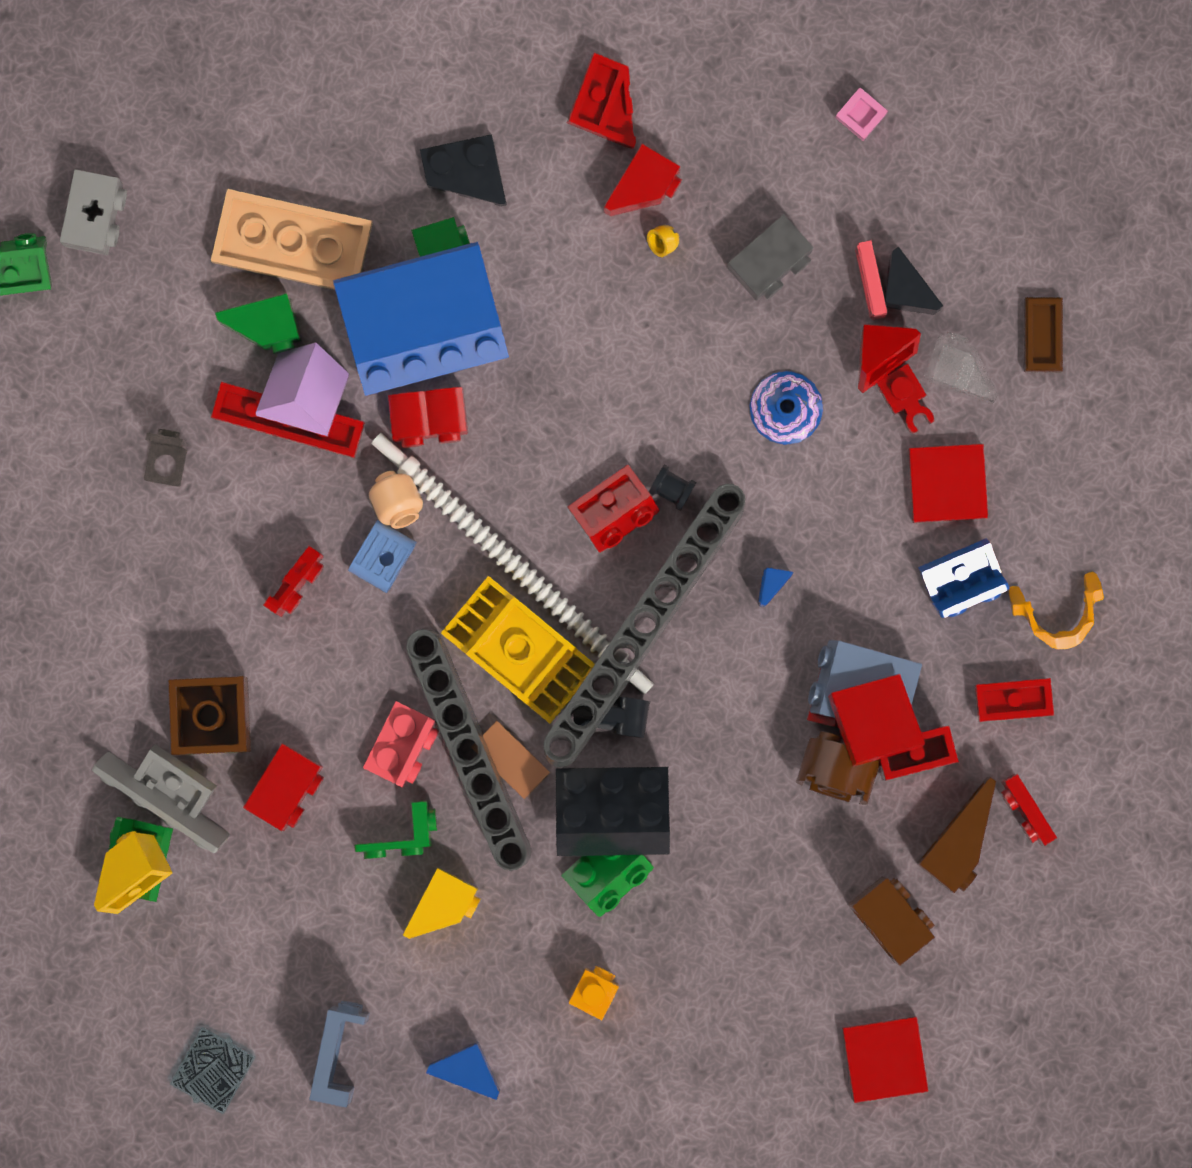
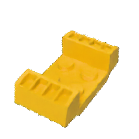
(518, 649)

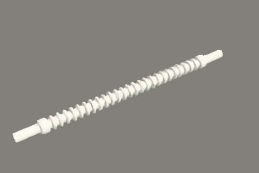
(504, 556)

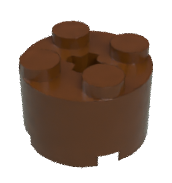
(831, 771)

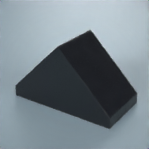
(906, 287)

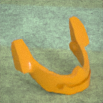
(1062, 639)

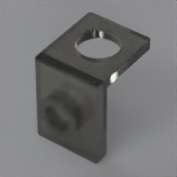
(166, 443)

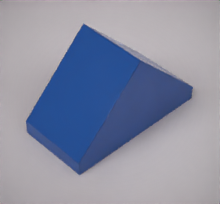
(467, 1069)

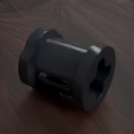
(672, 487)

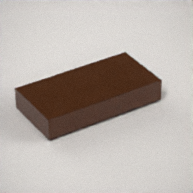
(1043, 334)

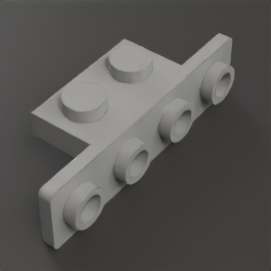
(168, 791)

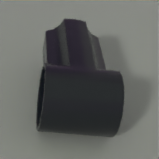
(625, 717)

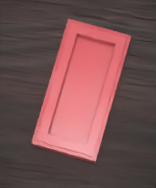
(870, 280)

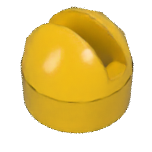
(662, 240)

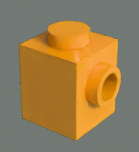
(594, 992)

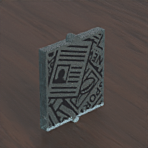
(212, 1070)

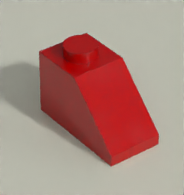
(644, 183)

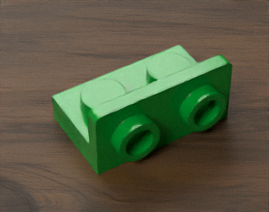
(24, 265)

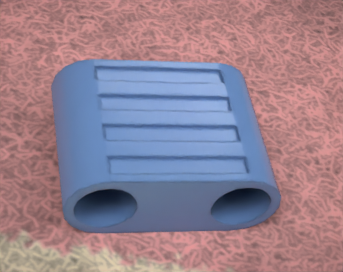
(382, 556)

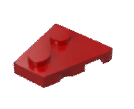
(605, 102)
(288, 597)

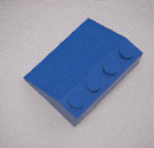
(421, 318)

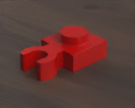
(903, 392)

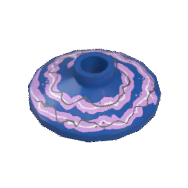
(781, 426)

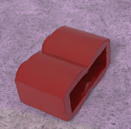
(428, 415)

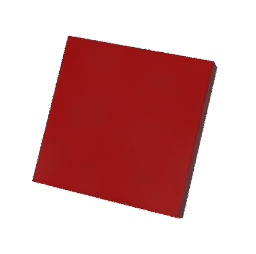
(948, 483)
(876, 720)
(885, 1059)

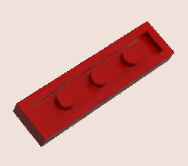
(239, 407)

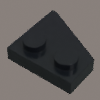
(465, 169)

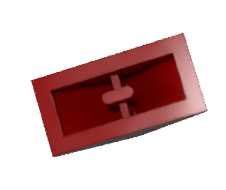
(884, 351)

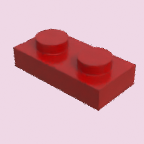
(1014, 700)
(1019, 798)

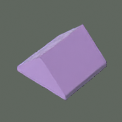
(304, 389)

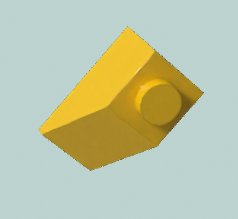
(130, 872)
(443, 904)

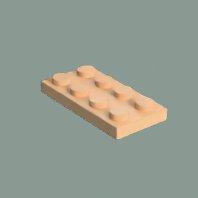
(289, 240)

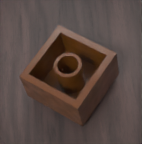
(209, 715)
(892, 920)

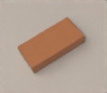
(513, 760)

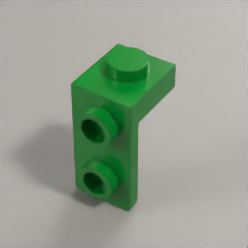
(423, 822)

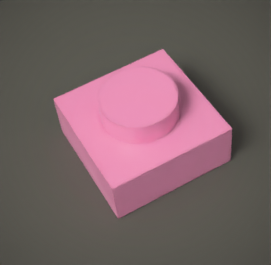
(861, 114)

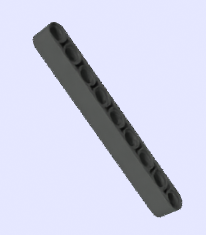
(650, 607)

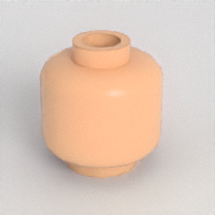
(395, 499)

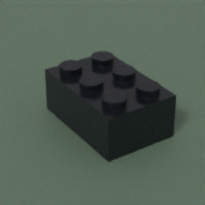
(612, 811)

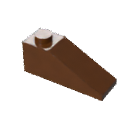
(960, 844)

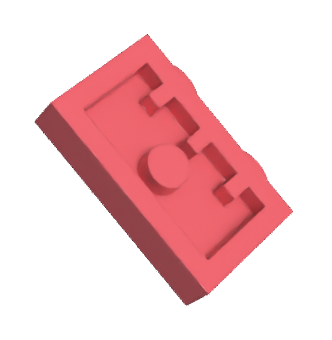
(401, 744)

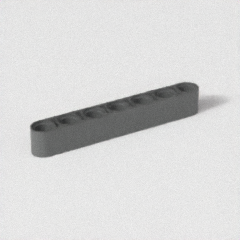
(455, 735)

